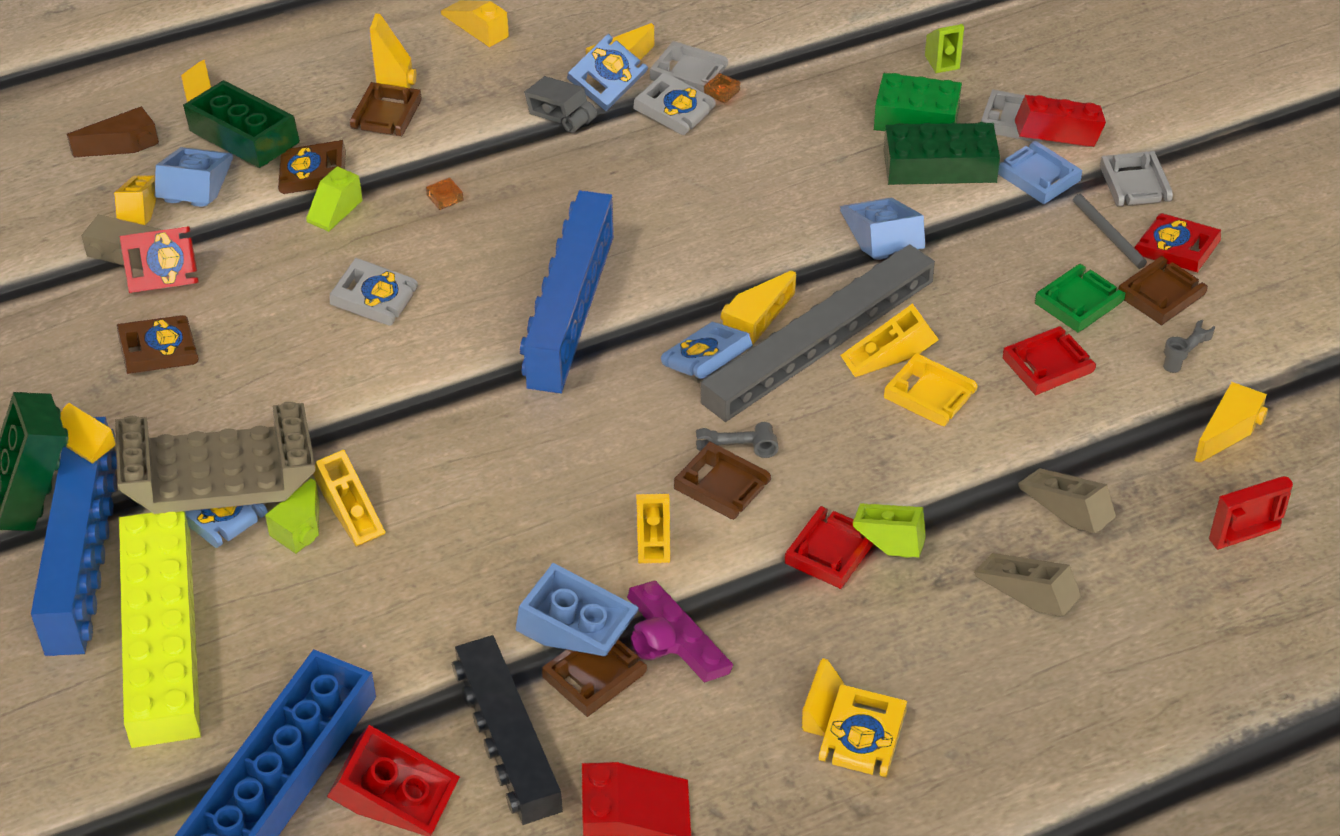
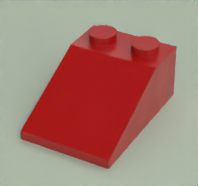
(393, 783)
(633, 801)

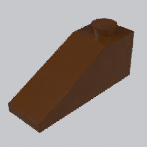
(116, 135)

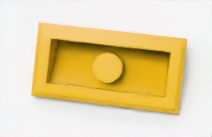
(196, 80)
(86, 434)
(821, 699)

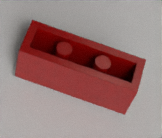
(1060, 120)

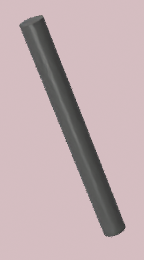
(1109, 231)

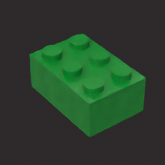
(916, 101)

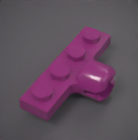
(673, 631)

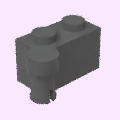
(560, 103)

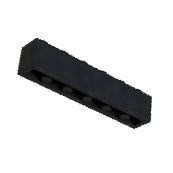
(507, 730)

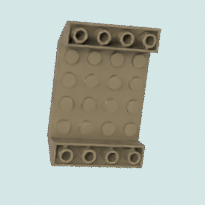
(214, 466)

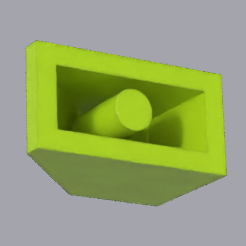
(945, 48)
(334, 198)
(297, 519)
(892, 528)

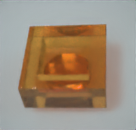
(722, 88)
(444, 193)

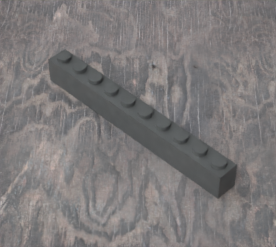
(816, 333)

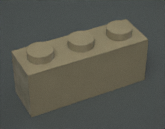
(103, 240)

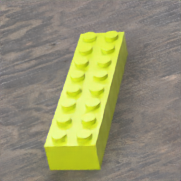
(158, 629)

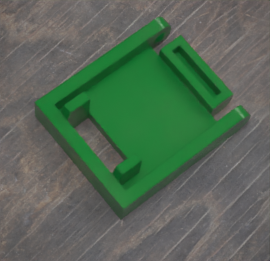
(1077, 299)

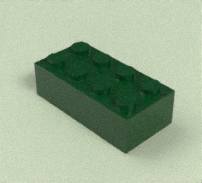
(241, 123)
(941, 153)
(28, 457)

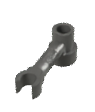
(1178, 348)
(763, 439)

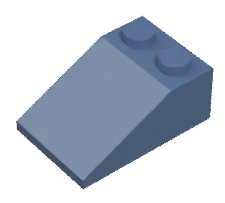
(191, 176)
(884, 226)
(573, 613)

